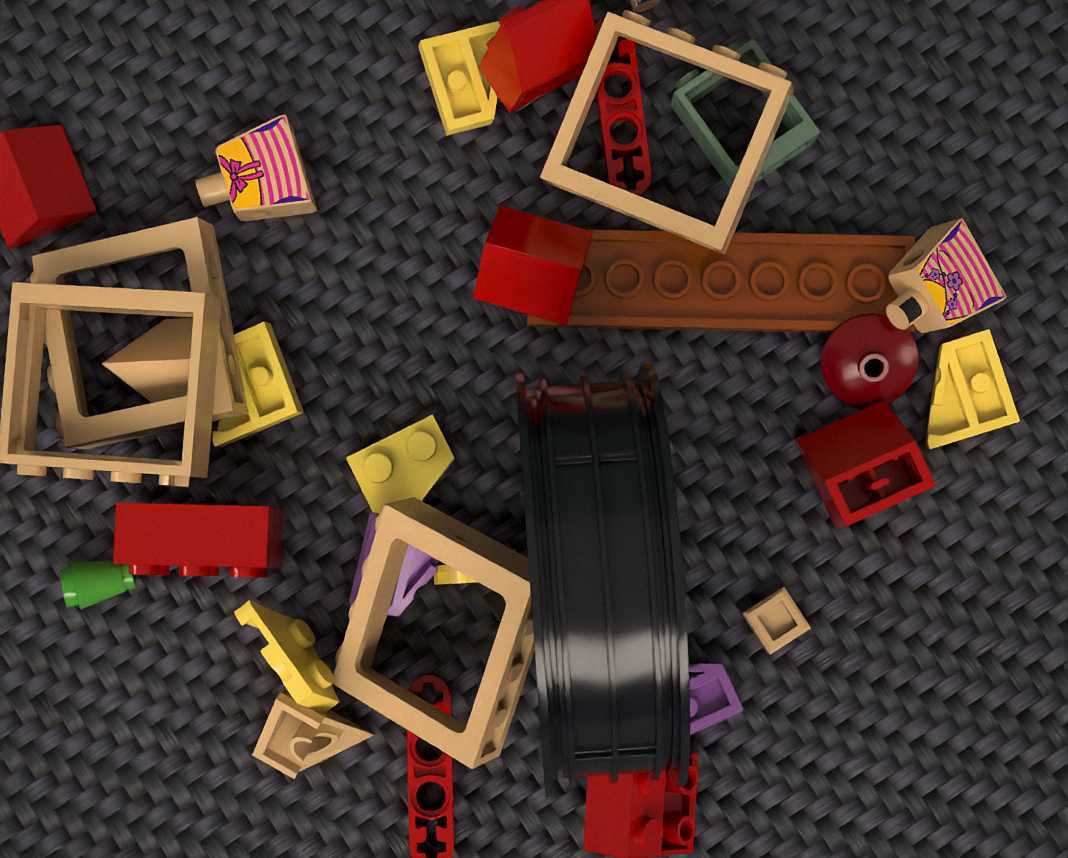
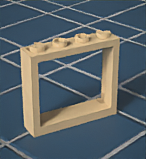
(681, 46)
(24, 375)

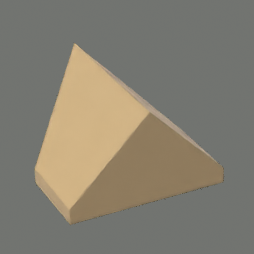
(157, 361)
(302, 736)

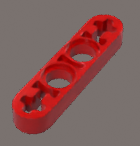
(624, 109)
(435, 770)

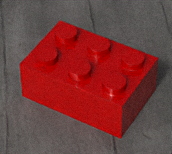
(198, 539)

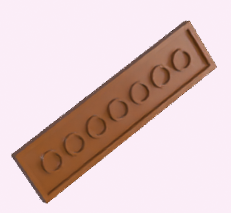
(757, 286)

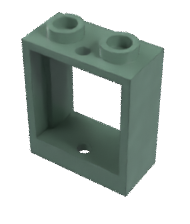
(696, 85)

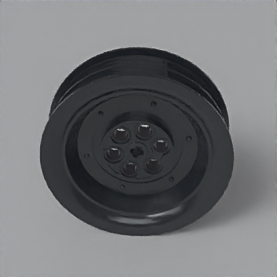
(605, 579)

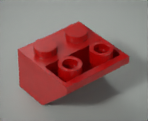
(538, 50)
(864, 464)
(641, 815)

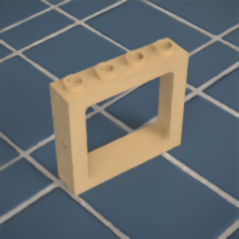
(64, 375)
(511, 655)

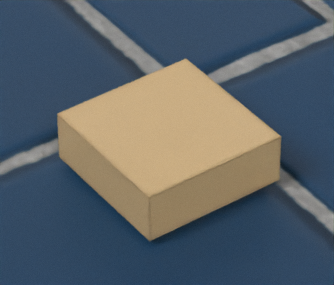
(776, 620)

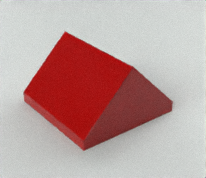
(40, 184)
(532, 265)

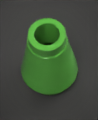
(94, 582)

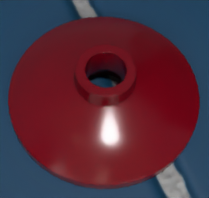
(856, 343)

